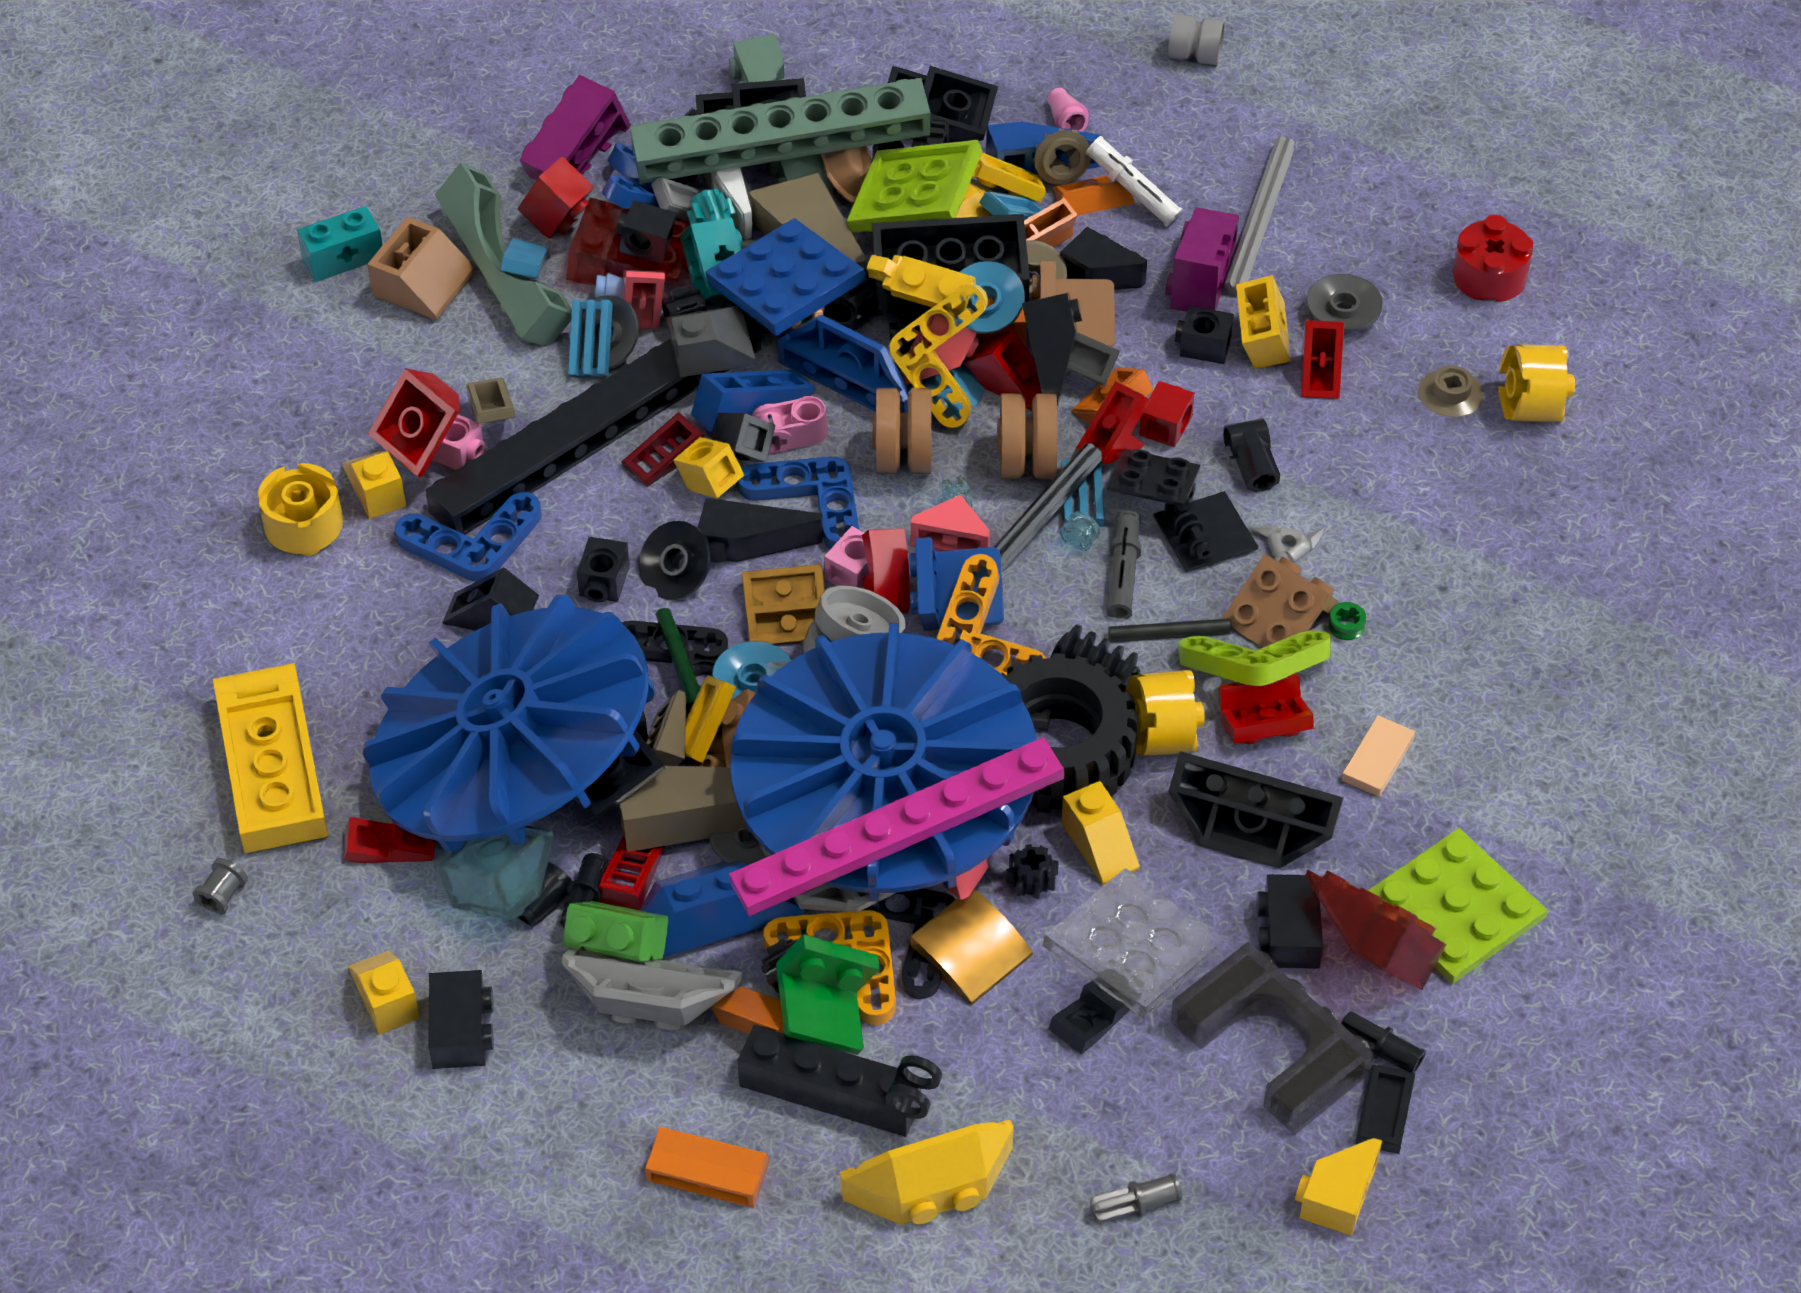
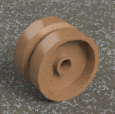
(902, 430)
(1027, 436)

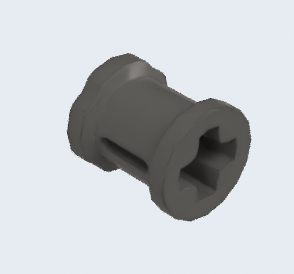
(220, 886)

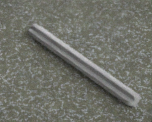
(1260, 214)

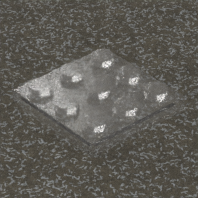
(1133, 942)

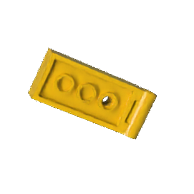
(270, 758)

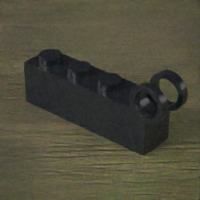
(837, 1080)

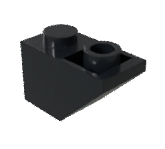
(1099, 257)

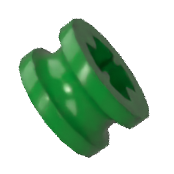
(1345, 611)

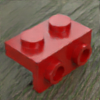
(1264, 710)

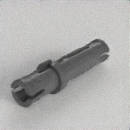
(1124, 564)

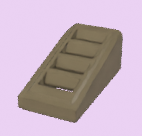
(490, 400)
(668, 731)

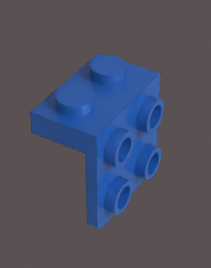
(936, 581)

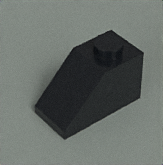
(473, 603)

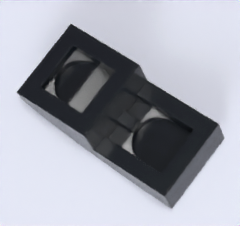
(1087, 1018)

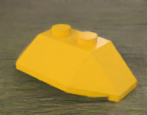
(930, 1174)

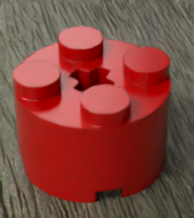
(1492, 259)

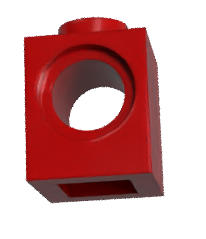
(1167, 414)

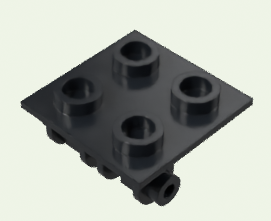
(1154, 477)
(1205, 531)

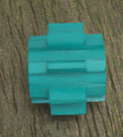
(710, 206)

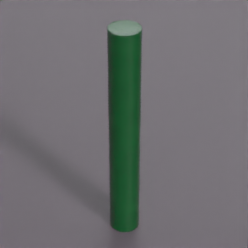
(678, 654)

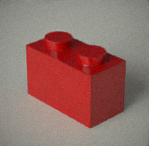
(556, 199)

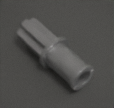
(1136, 1198)

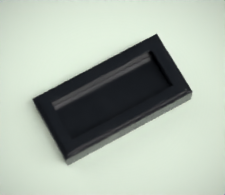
(1386, 1107)

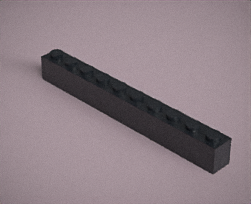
(565, 436)

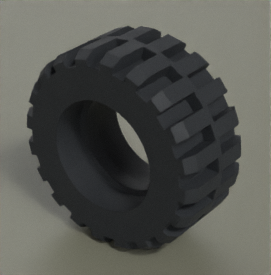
(1092, 700)

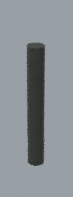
(1169, 630)

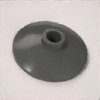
(1345, 300)
(625, 329)

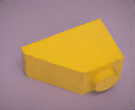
(376, 483)
(1099, 831)
(385, 991)
(1339, 1186)

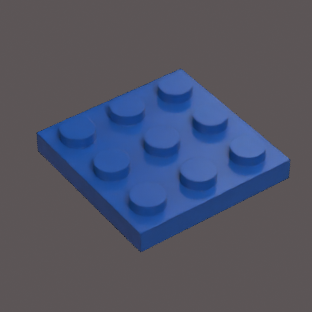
(785, 276)

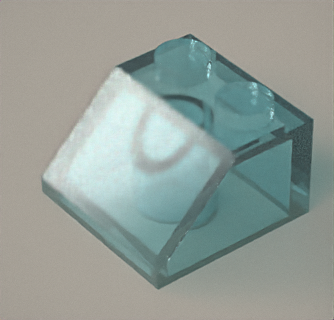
(496, 875)

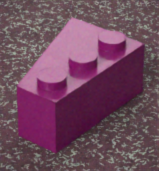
(576, 128)
(1202, 259)

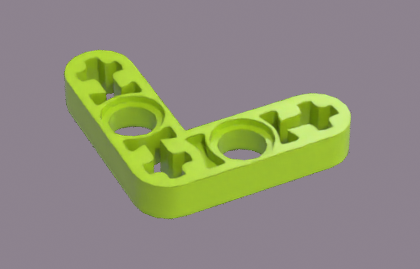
(1255, 666)

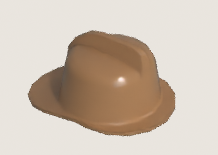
(847, 170)

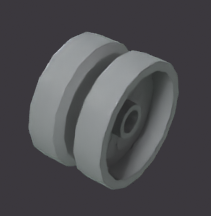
(851, 612)

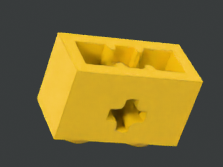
(1263, 322)

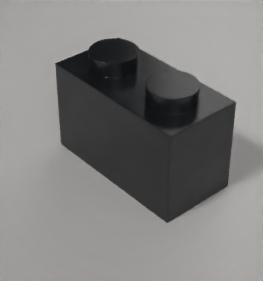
(1291, 922)
(458, 1019)

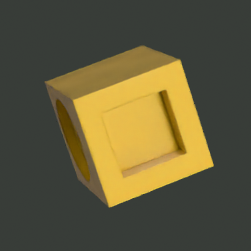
(708, 467)

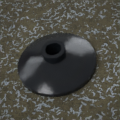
(661, 559)

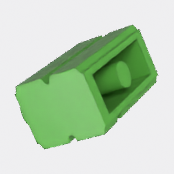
(615, 931)

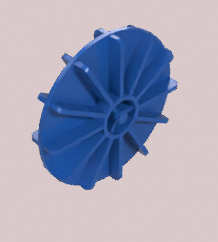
(509, 723)
(866, 728)

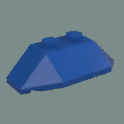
(841, 361)
(706, 908)

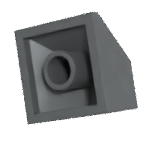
(710, 341)

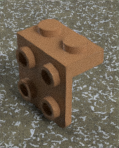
(1094, 298)
(1278, 602)

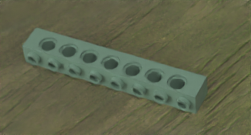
(780, 130)

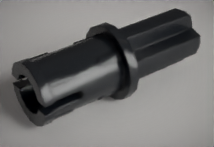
(586, 883)
(1385, 1043)

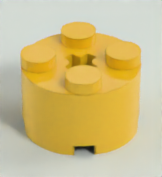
(1535, 383)
(300, 509)
(1166, 712)

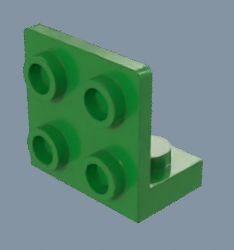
(820, 992)

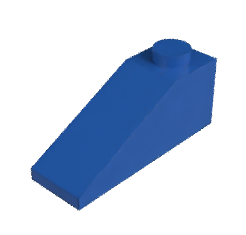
(1018, 141)
(745, 392)

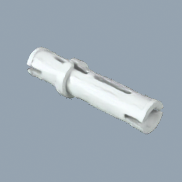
(1132, 180)

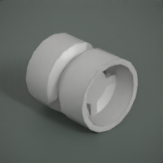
(1196, 39)

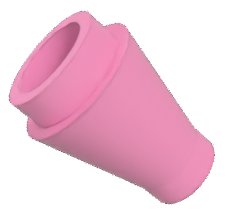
(1067, 111)

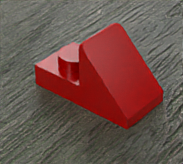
(1115, 422)

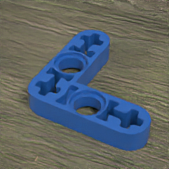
(626, 188)
(825, 488)
(468, 548)

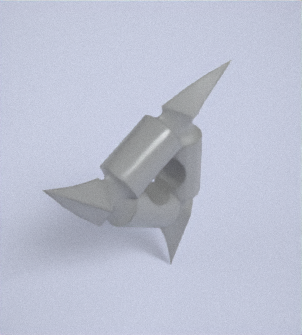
(1278, 536)

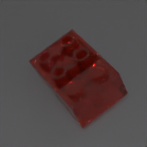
(597, 248)
(1378, 930)

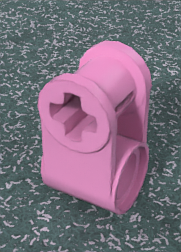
(797, 422)

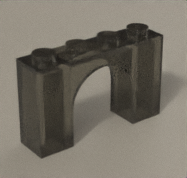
(1254, 986)

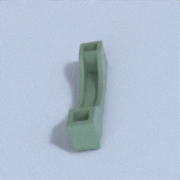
(763, 60)
(474, 210)

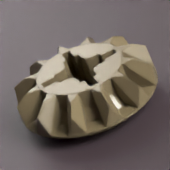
(1055, 170)

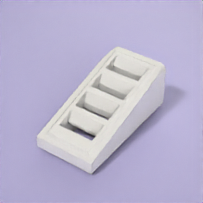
(732, 186)

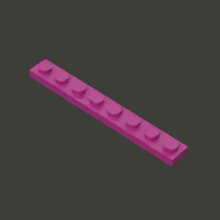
(896, 826)

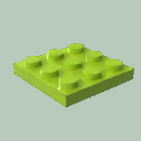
(915, 184)
(1466, 900)

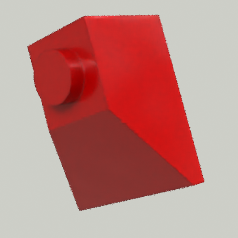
(416, 419)

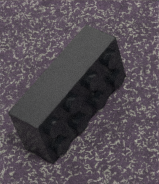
(952, 245)

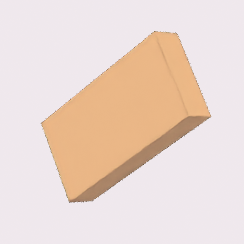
(1378, 756)

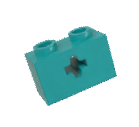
(339, 243)
(706, 246)

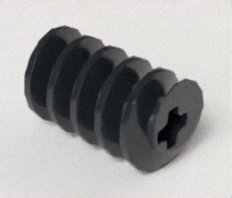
(1074, 646)

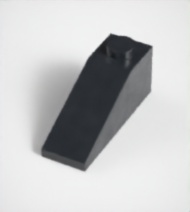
(1052, 337)
(752, 530)

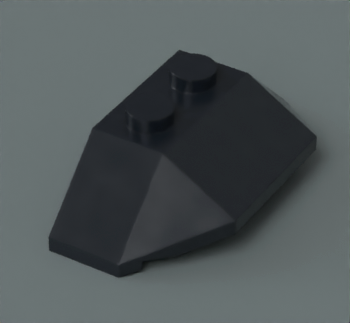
(1251, 811)

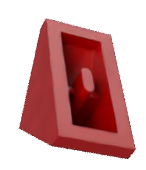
(1322, 359)

